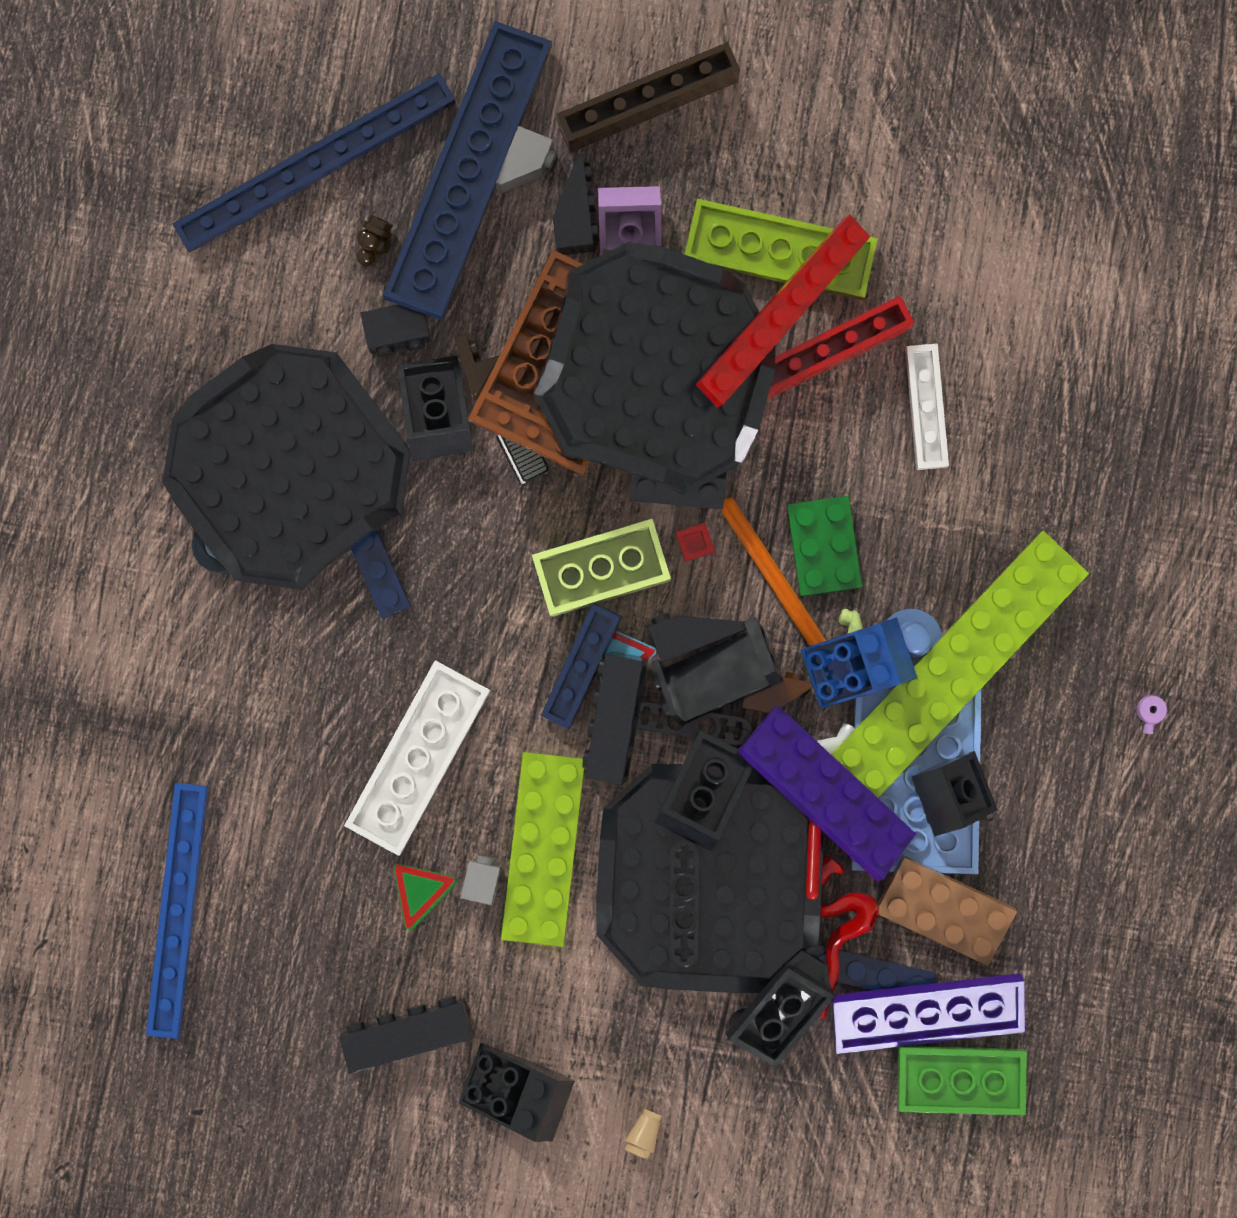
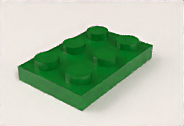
(824, 546)

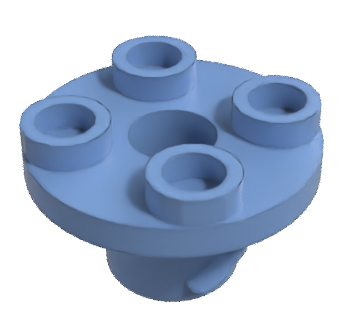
(918, 630)

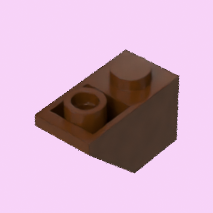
(778, 694)

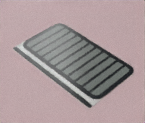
(523, 461)

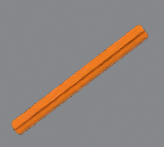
(771, 572)

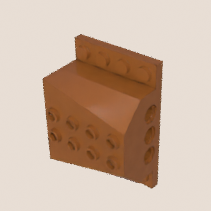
(506, 398)

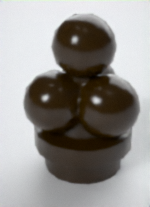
(373, 239)

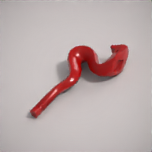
(865, 919)

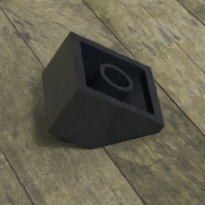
(954, 794)

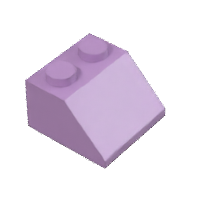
(629, 216)

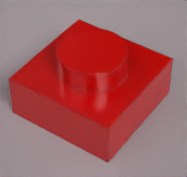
(695, 542)

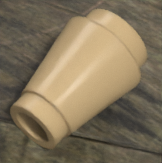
(644, 1134)

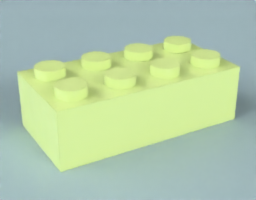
(601, 568)

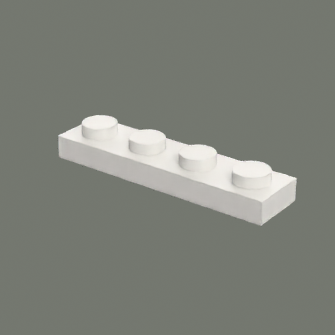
(926, 406)

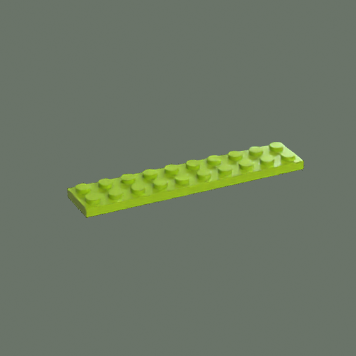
(960, 663)

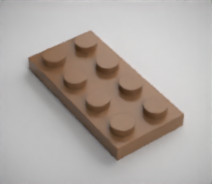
(945, 910)

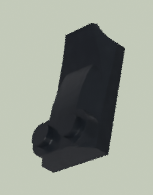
(783, 1009)

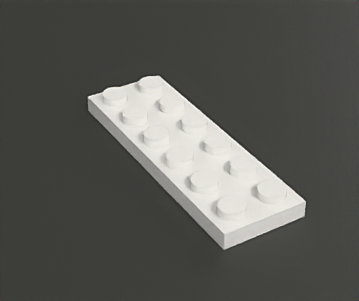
(417, 758)

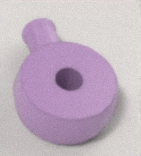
(1146, 716)

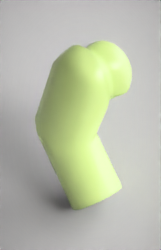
(850, 619)

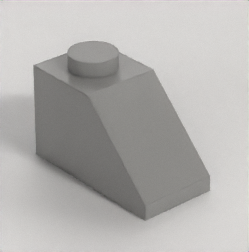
(525, 159)

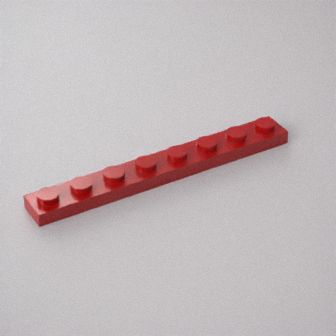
(782, 311)

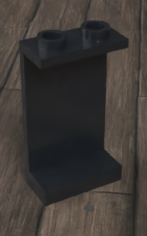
(718, 675)

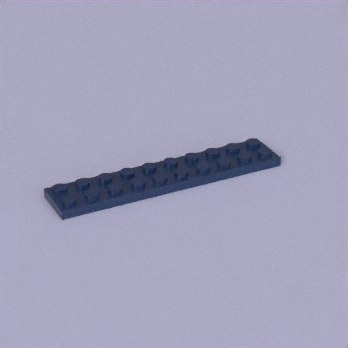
(467, 171)

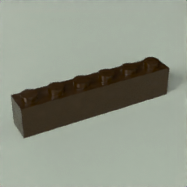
(648, 97)

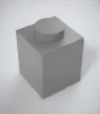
(481, 880)

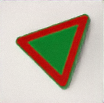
(420, 891)

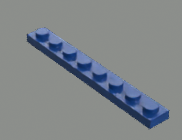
(177, 910)

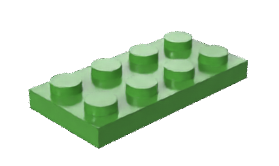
(961, 1080)

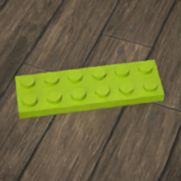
(769, 246)
(543, 849)

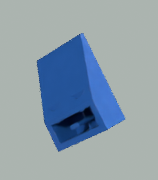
(859, 663)

